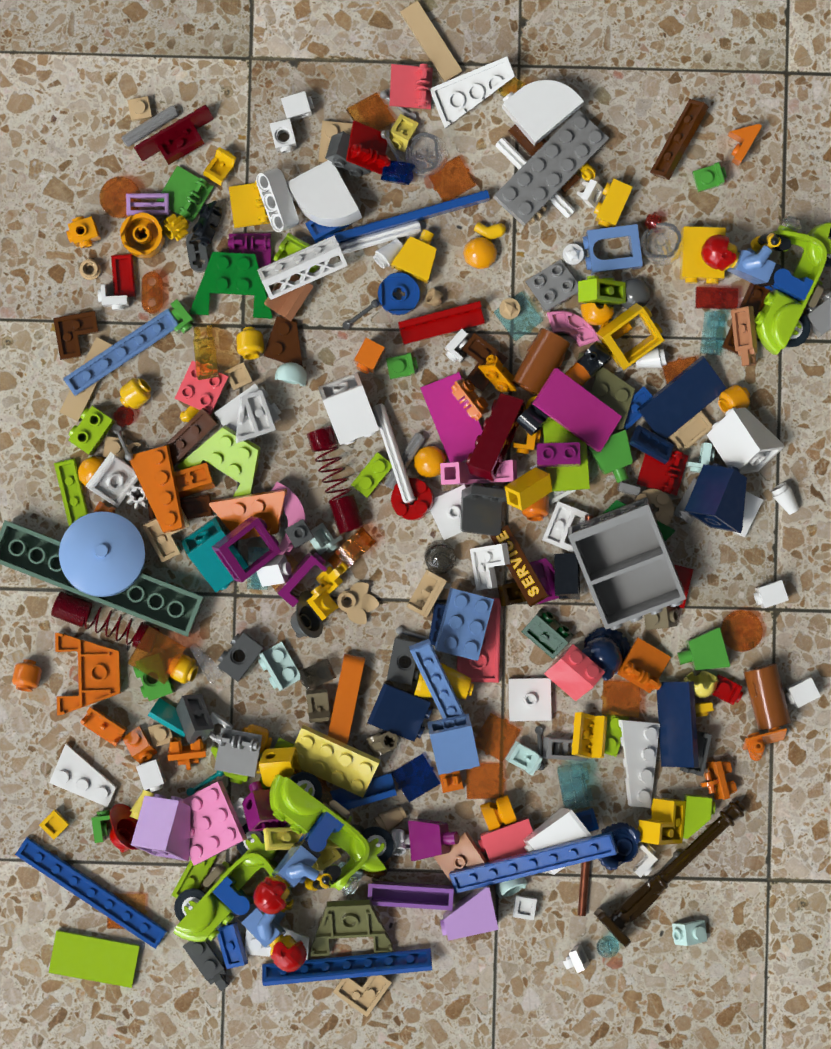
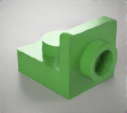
(709, 177)
(180, 313)
(401, 366)
(100, 829)

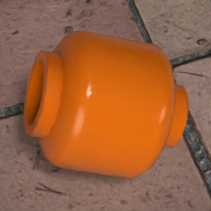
(538, 510)
(26, 675)

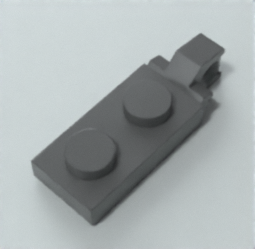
(207, 963)

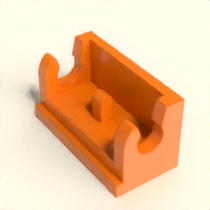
(194, 480)
(103, 725)

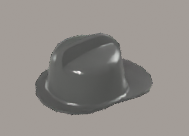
(304, 619)

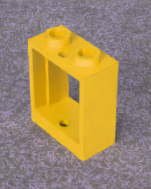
(640, 349)

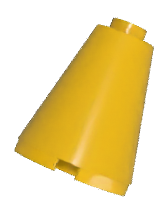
(460, 683)

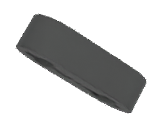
(192, 255)

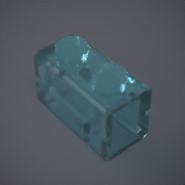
(573, 786)

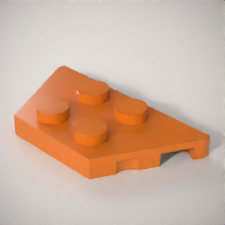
(263, 505)

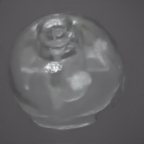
(427, 154)
(662, 244)

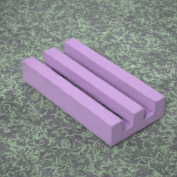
(129, 204)

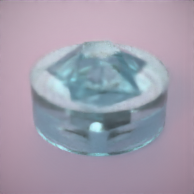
(607, 946)

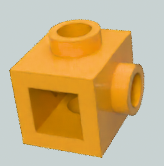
(90, 233)

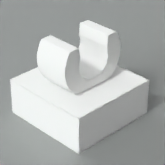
(592, 193)
(577, 958)

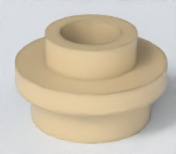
(87, 263)

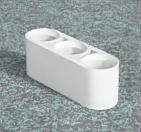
(277, 200)

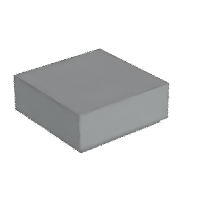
(628, 489)

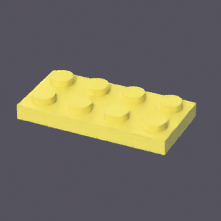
(335, 761)

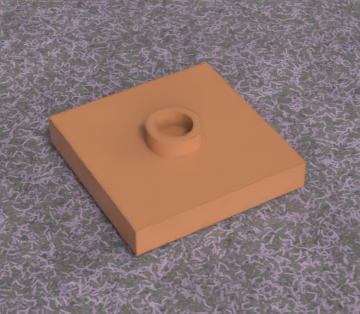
(460, 856)

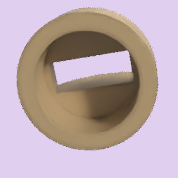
(434, 297)

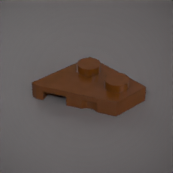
(284, 342)

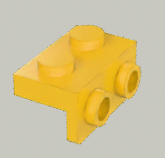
(589, 735)

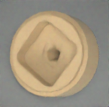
(509, 308)

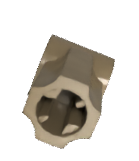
(382, 743)

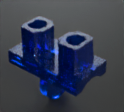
(398, 173)

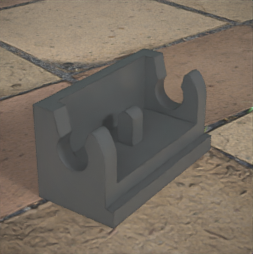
(194, 717)
(703, 742)

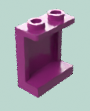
(558, 454)
(297, 574)

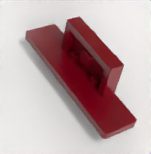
(177, 138)

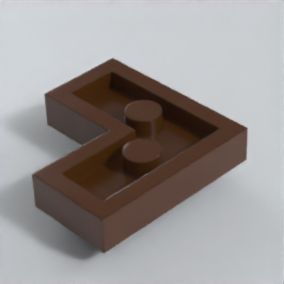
(70, 328)
(479, 350)

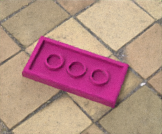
(577, 410)
(451, 420)

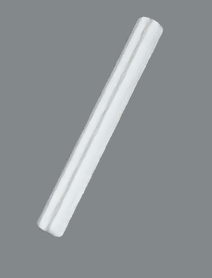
(518, 160)
(380, 237)
(394, 453)

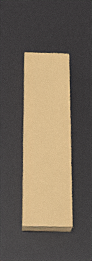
(431, 41)
(75, 405)

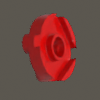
(421, 506)

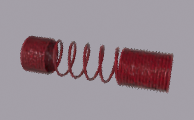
(343, 509)
(77, 611)

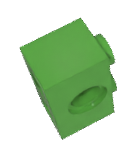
(153, 690)

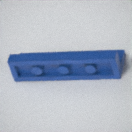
(378, 789)

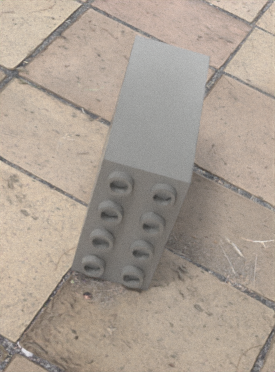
(626, 564)

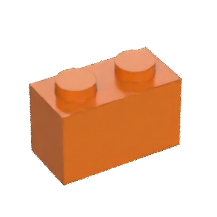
(369, 356)

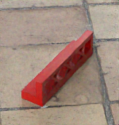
(441, 323)

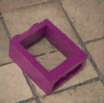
(228, 559)

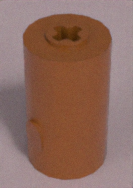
(543, 356)
(767, 696)

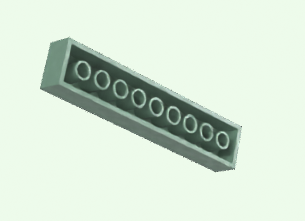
(146, 598)

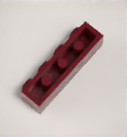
(496, 437)

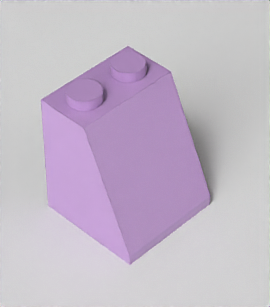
(163, 827)
(470, 915)

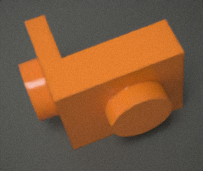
(139, 745)

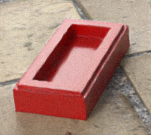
(123, 275)

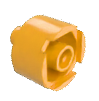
(141, 223)

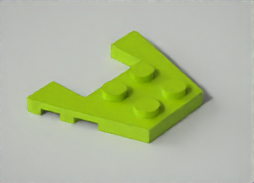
(229, 457)

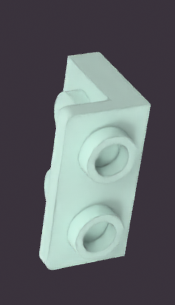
(280, 666)

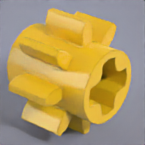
(175, 227)

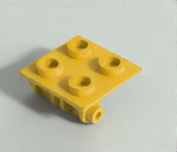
(247, 206)

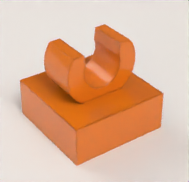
(451, 781)

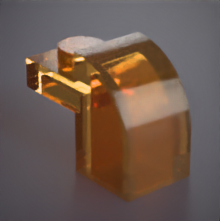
(352, 549)

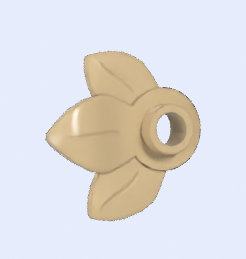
(360, 603)

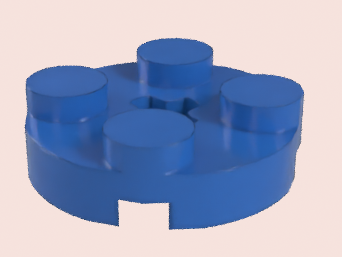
(390, 286)

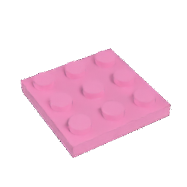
(212, 823)

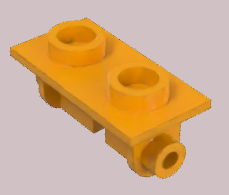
(498, 375)

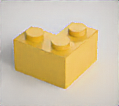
(665, 823)

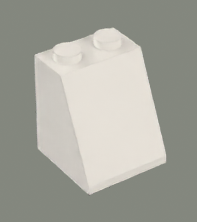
(348, 409)
(744, 441)
(558, 829)

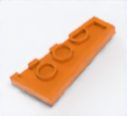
(159, 484)

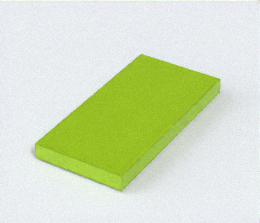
(566, 477)
(94, 958)

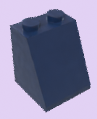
(719, 497)
(400, 712)

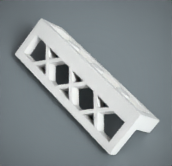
(300, 264)

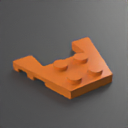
(97, 672)

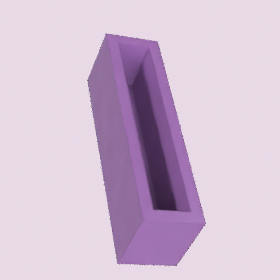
(411, 895)

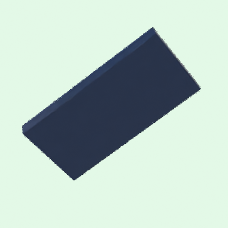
(682, 398)
(677, 724)

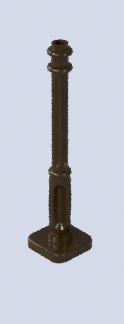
(649, 892)

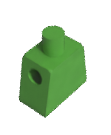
(614, 456)
(705, 651)

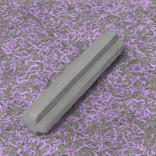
(150, 126)
(407, 457)

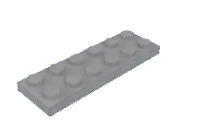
(551, 168)

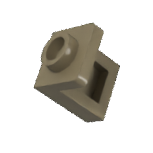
(664, 619)
(318, 705)

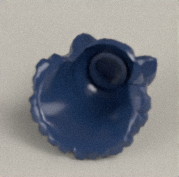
(607, 650)
(626, 841)

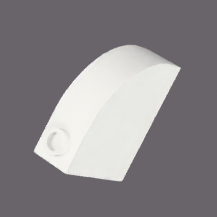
(541, 107)
(324, 196)

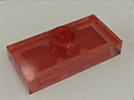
(716, 298)

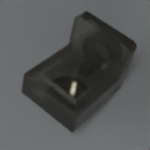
(317, 674)

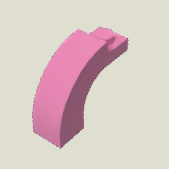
(458, 474)
(294, 511)

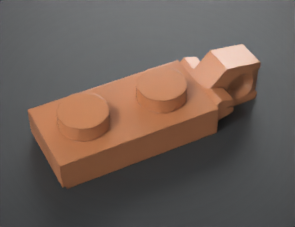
(745, 334)

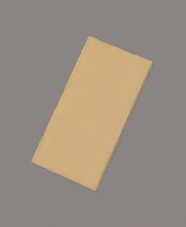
(691, 432)

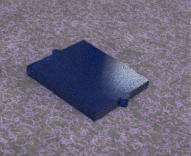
(415, 777)

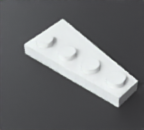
(465, 92)

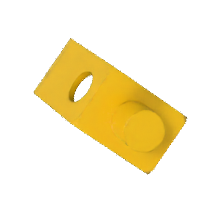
(416, 257)
(278, 761)

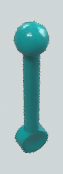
(190, 791)

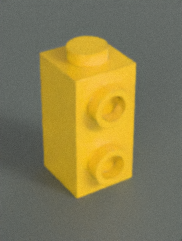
(613, 203)
(528, 488)

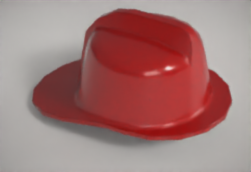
(122, 827)

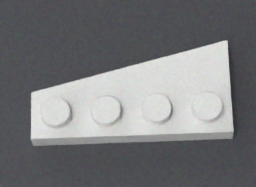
(640, 753)

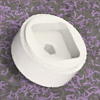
(573, 254)

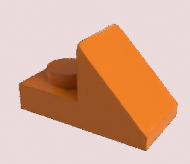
(745, 137)

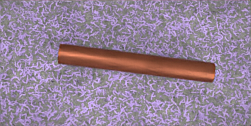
(583, 892)

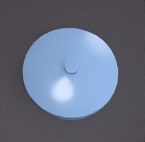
(102, 554)

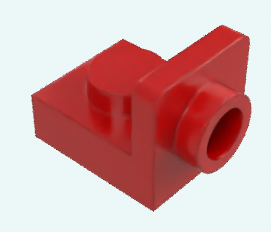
(728, 690)

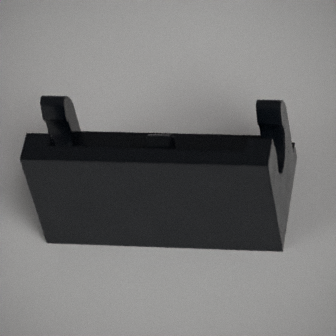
(567, 576)

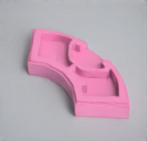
(573, 325)

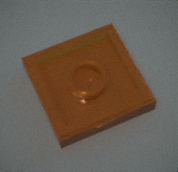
(156, 655)

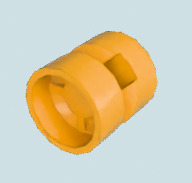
(498, 813)

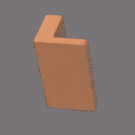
(289, 303)

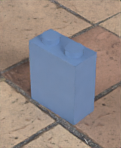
(453, 744)

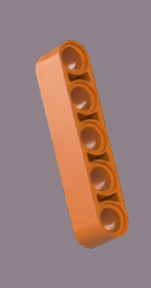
(346, 697)

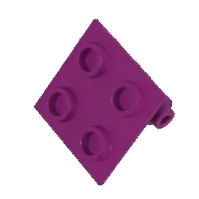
(252, 244)

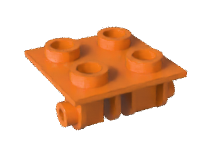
(466, 388)
(644, 665)
(756, 742)

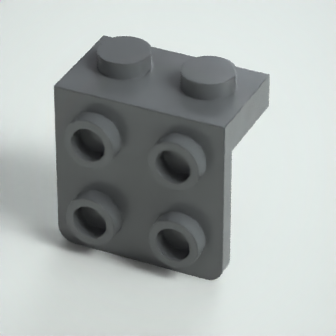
(482, 509)

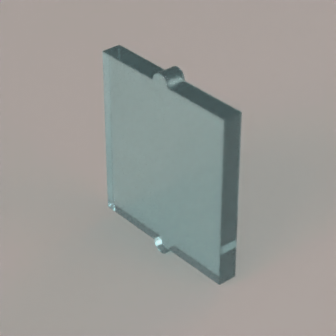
(524, 322)

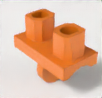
(186, 754)
(716, 779)

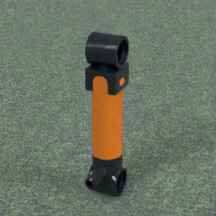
(592, 361)

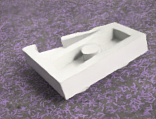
(253, 417)

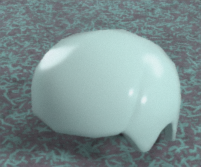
(291, 373)
(510, 887)

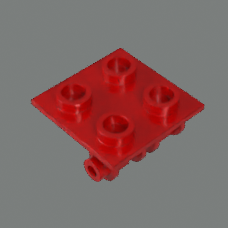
(367, 148)
(663, 476)

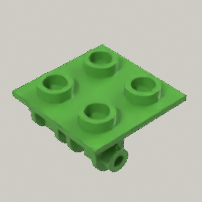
(186, 193)

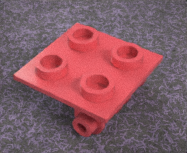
(411, 86)
(202, 392)

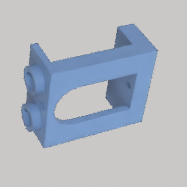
(596, 265)

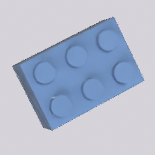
(464, 624)

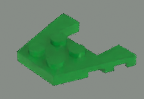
(231, 275)

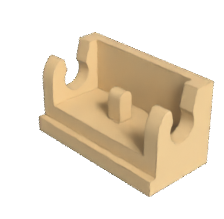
(426, 593)

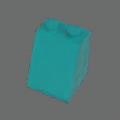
(199, 550)

